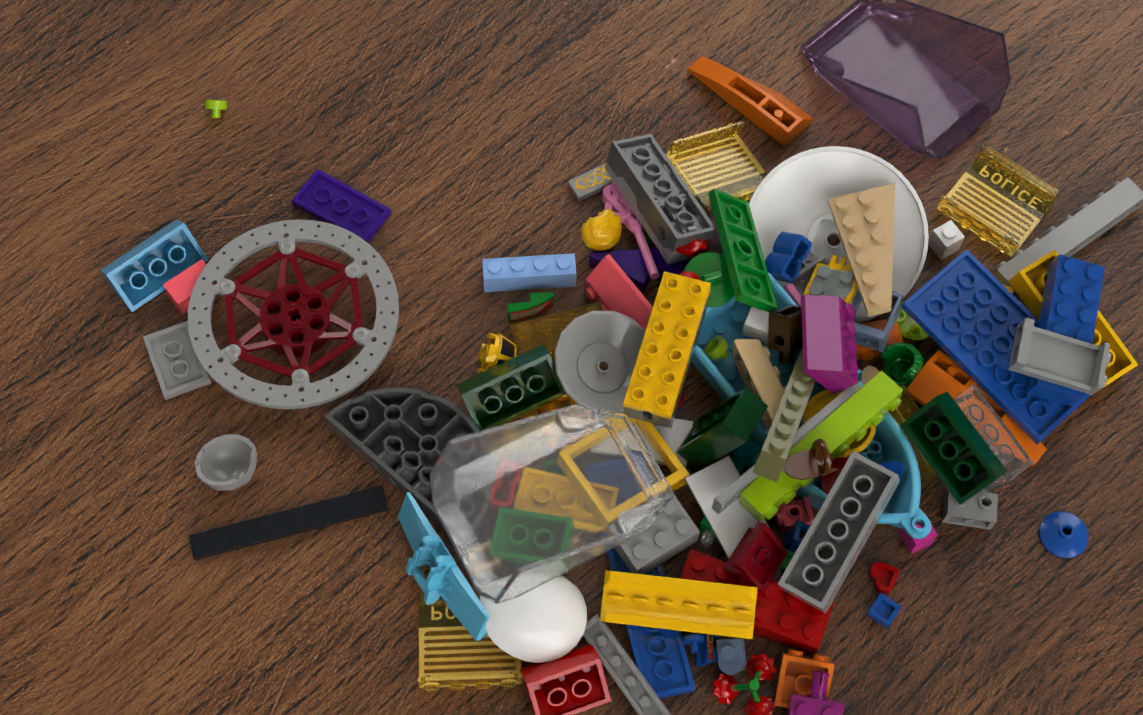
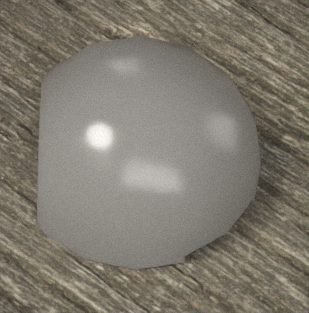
(226, 462)

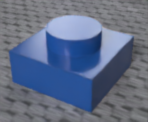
(884, 610)

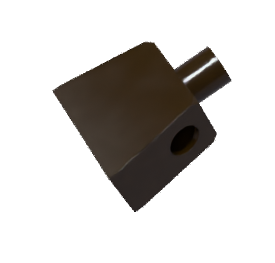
(785, 332)

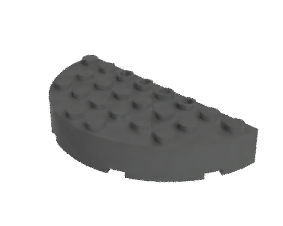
(401, 436)

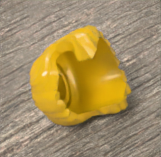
(602, 231)

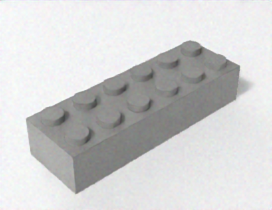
(839, 532)

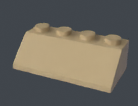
(759, 375)

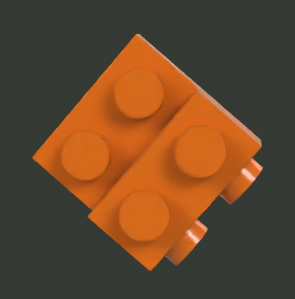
(796, 674)

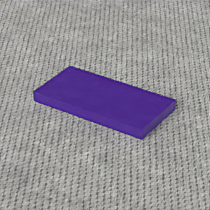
(341, 205)

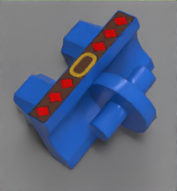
(703, 647)

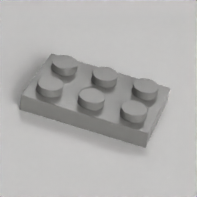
(175, 361)

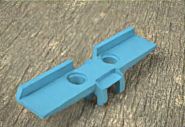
(444, 575)

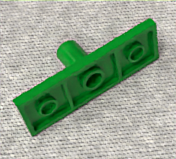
(742, 251)

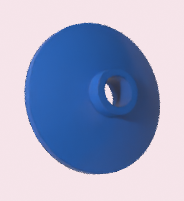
(1056, 541)

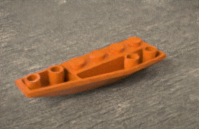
(755, 101)
(945, 375)

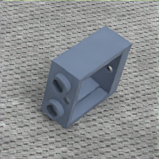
(873, 337)

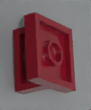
(757, 557)

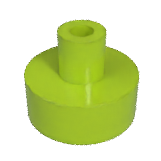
(216, 106)
(717, 348)

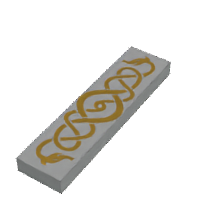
(590, 183)

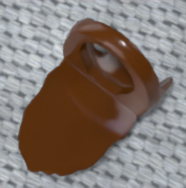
(809, 462)

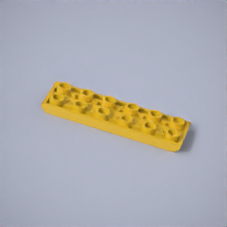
(679, 604)

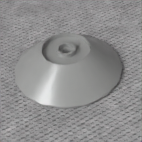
(596, 340)

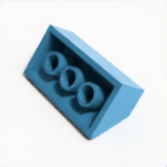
(145, 268)

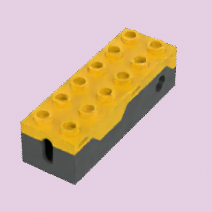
(667, 348)

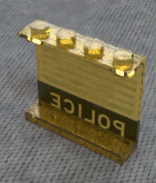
(716, 161)
(999, 200)
(453, 656)

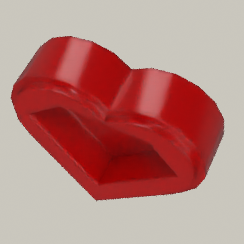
(883, 576)

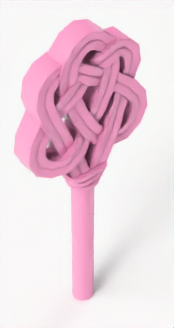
(615, 201)

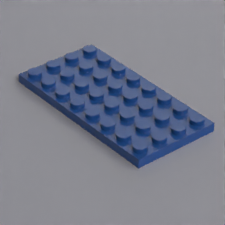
(976, 326)

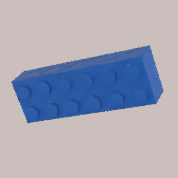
(1069, 310)

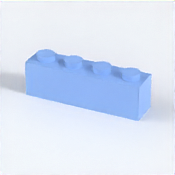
(529, 272)

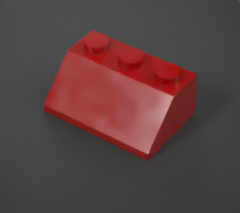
(566, 684)

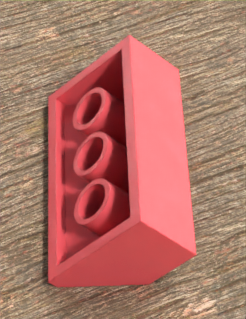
(617, 292)

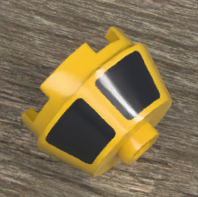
(495, 352)

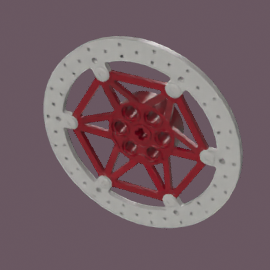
(295, 318)

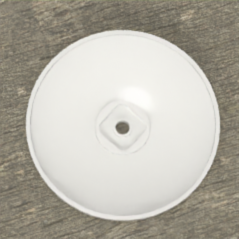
(796, 201)

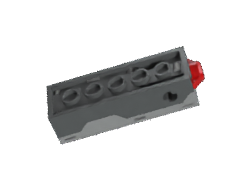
(659, 198)

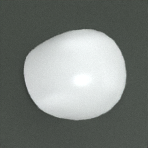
(540, 622)

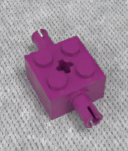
(816, 702)

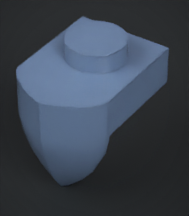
(731, 655)

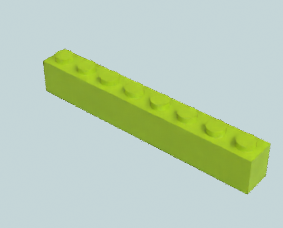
(838, 431)

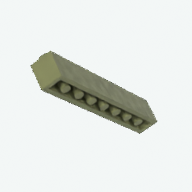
(785, 423)

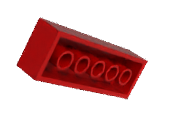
(777, 613)

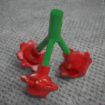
(760, 669)

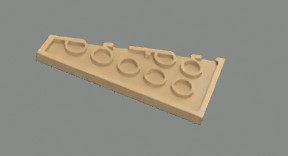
(867, 236)

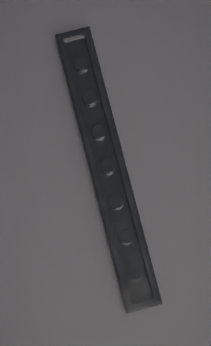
(288, 523)

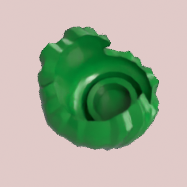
(902, 363)

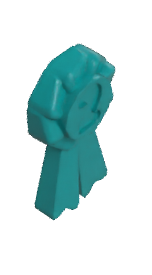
(746, 455)

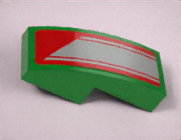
(538, 304)

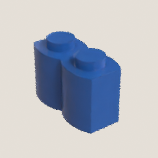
(787, 256)

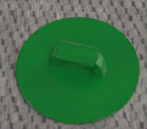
(713, 269)

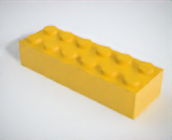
(1030, 286)

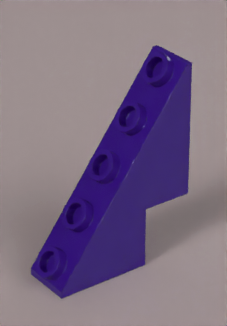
(634, 266)

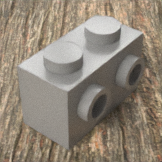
(976, 512)

